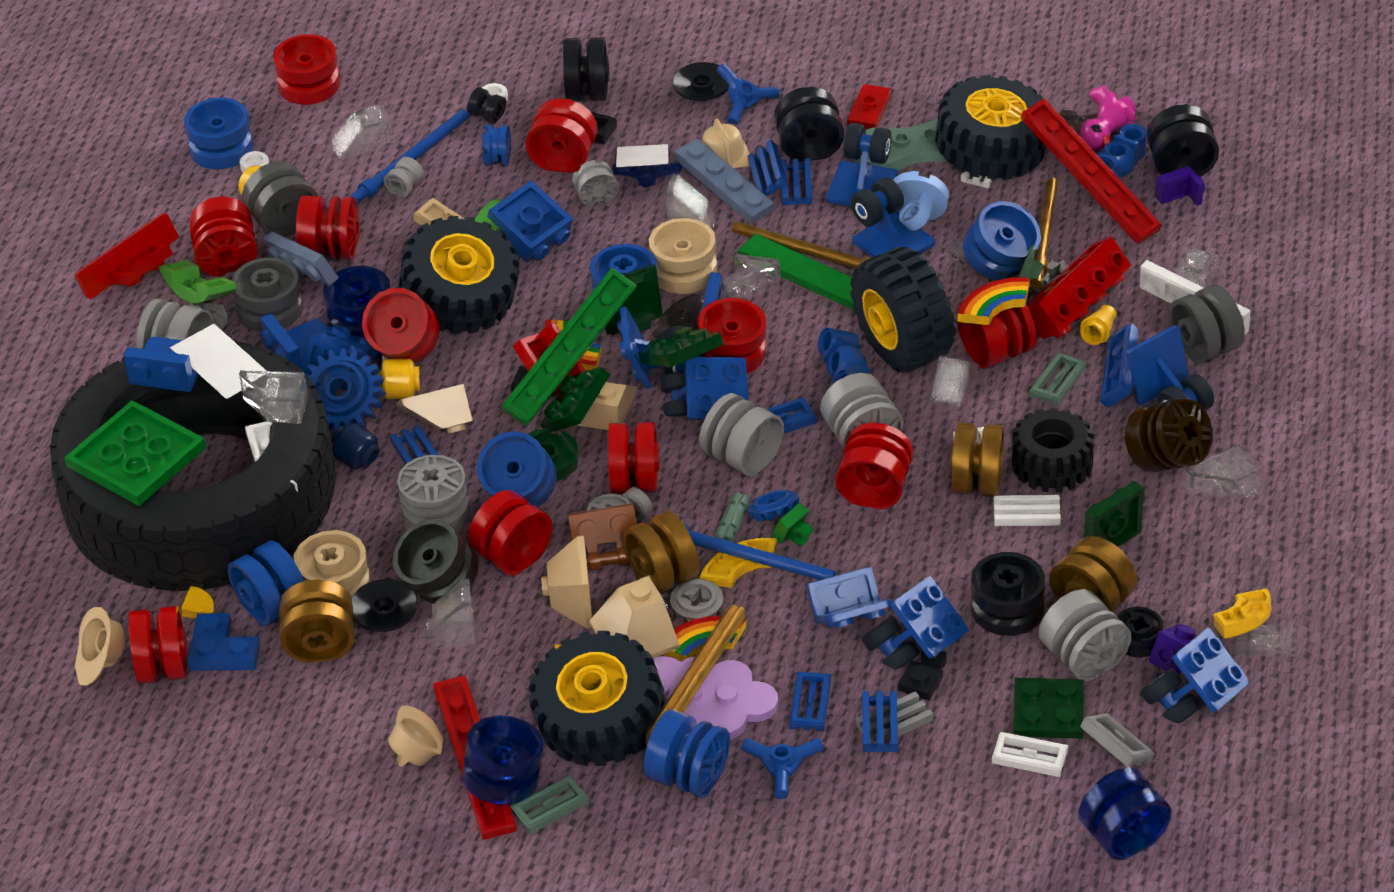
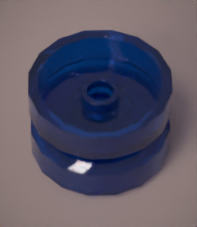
(350, 295)
(502, 759)
(1124, 813)

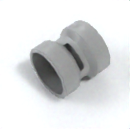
(404, 176)

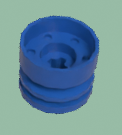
(686, 753)

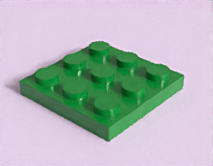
(135, 452)

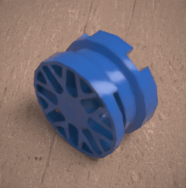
(496, 145)

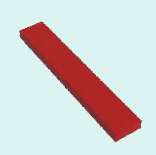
(1091, 171)
(459, 716)

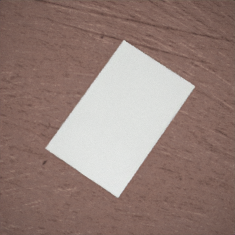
(642, 155)
(217, 359)

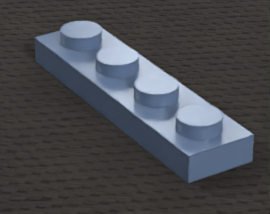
(724, 180)
(301, 257)

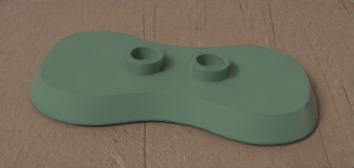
(911, 146)

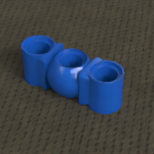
(1125, 150)
(841, 353)

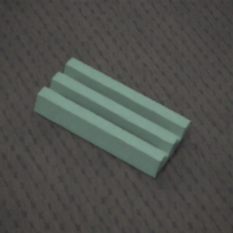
(1048, 395)
(552, 808)

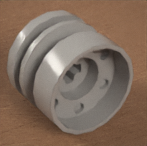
(171, 321)
(857, 401)
(741, 434)
(433, 490)
(1084, 634)

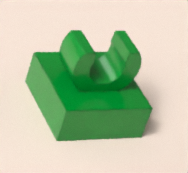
(793, 526)

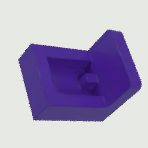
(1180, 184)
(1168, 644)

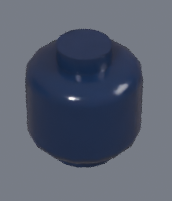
(355, 446)

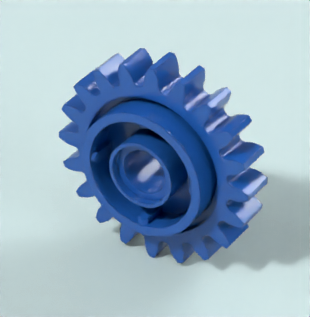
(361, 391)

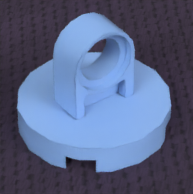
(923, 199)

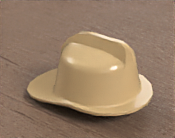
(727, 144)
(99, 645)
(414, 737)

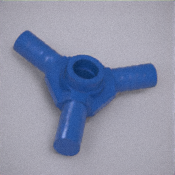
(743, 93)
(782, 760)

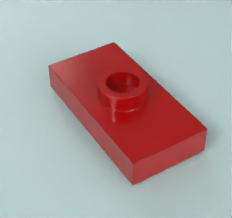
(869, 106)

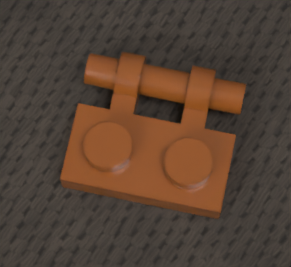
(601, 527)

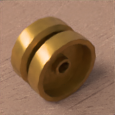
(974, 458)
(662, 551)
(1097, 567)
(316, 621)

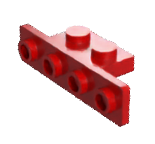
(130, 258)

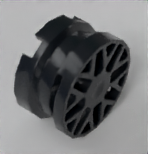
(1144, 628)

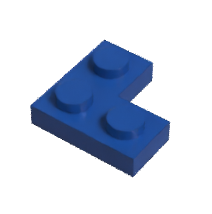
(216, 651)

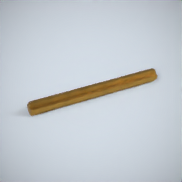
(702, 663)

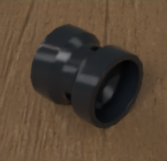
(486, 105)

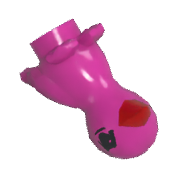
(1111, 117)

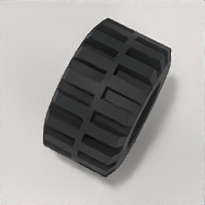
(1052, 449)

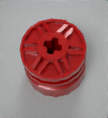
(332, 227)
(222, 235)
(1006, 335)
(874, 466)

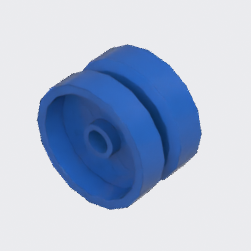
(218, 133)
(1001, 240)
(623, 258)
(519, 465)
(263, 580)

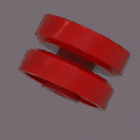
(306, 69)
(561, 135)
(400, 325)
(741, 329)
(636, 457)
(510, 532)
(152, 644)

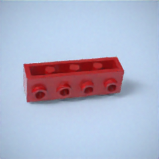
(1078, 287)

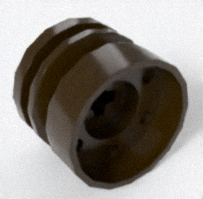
(1168, 435)

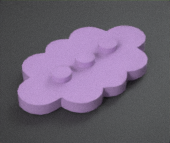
(725, 697)

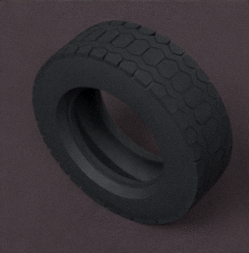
(197, 532)

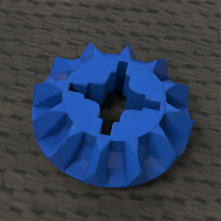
(773, 505)

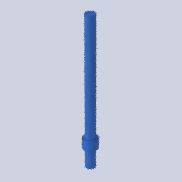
(370, 187)
(760, 556)

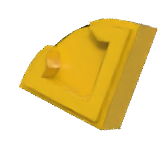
(197, 602)

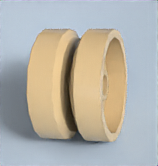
(683, 255)
(334, 558)

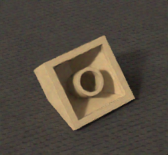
(609, 406)
(440, 408)
(569, 583)
(640, 614)

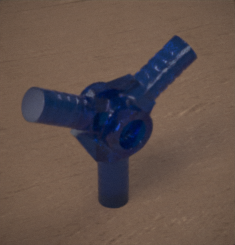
(648, 174)

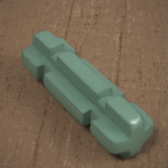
(733, 517)

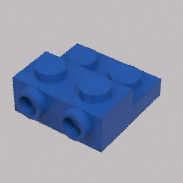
(531, 221)

